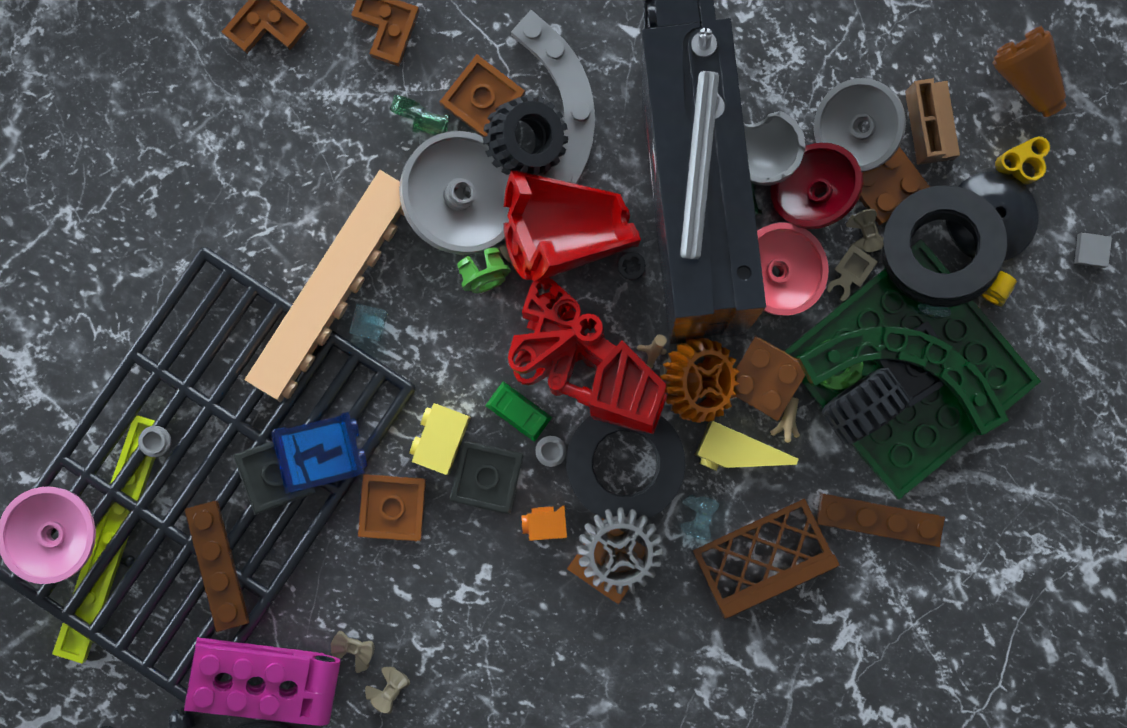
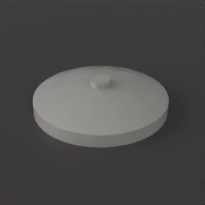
(454, 193)

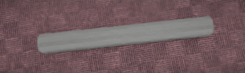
(699, 165)

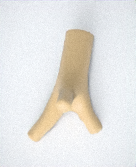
(654, 349)
(788, 421)

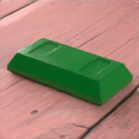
(518, 411)

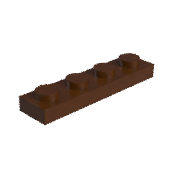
(880, 520)
(217, 566)

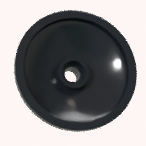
(1014, 201)

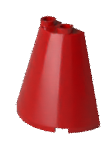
(562, 225)

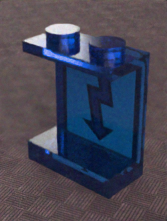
(318, 453)

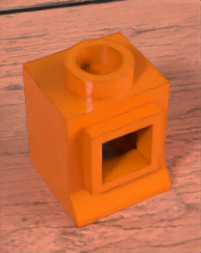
(545, 523)

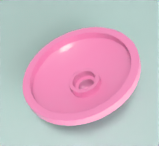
(27, 538)

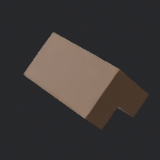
(932, 121)

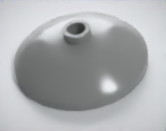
(852, 104)

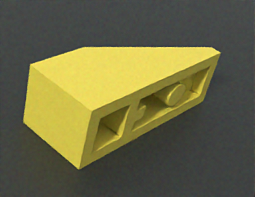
(733, 449)

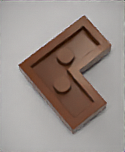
(261, 17)
(394, 24)

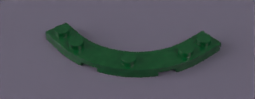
(915, 348)

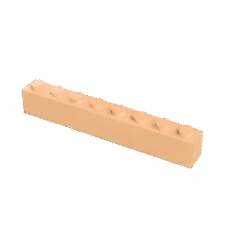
(328, 289)

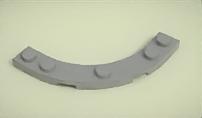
(573, 88)

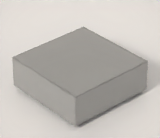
(1093, 250)

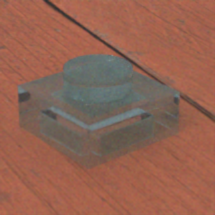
(368, 322)

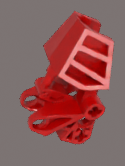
(624, 386)

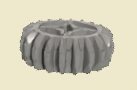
(612, 562)

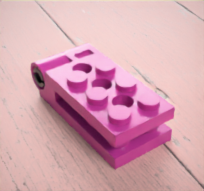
(305, 703)

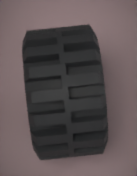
(547, 131)
(866, 406)

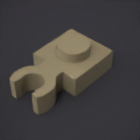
(854, 268)

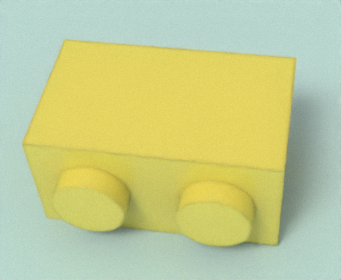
(439, 439)

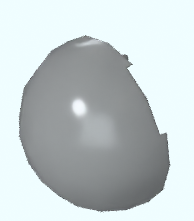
(774, 148)

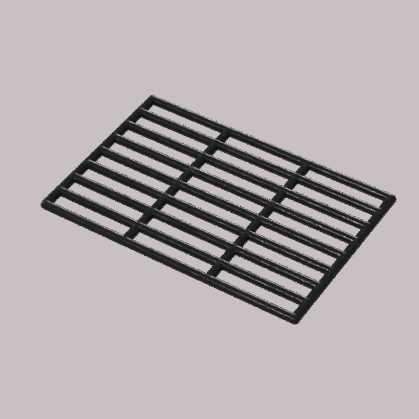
(235, 424)

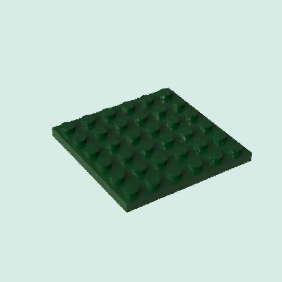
(936, 426)

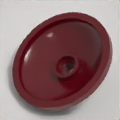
(822, 169)

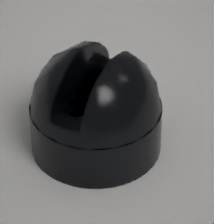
(186, 719)

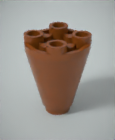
(1034, 71)

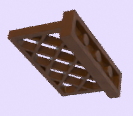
(777, 583)

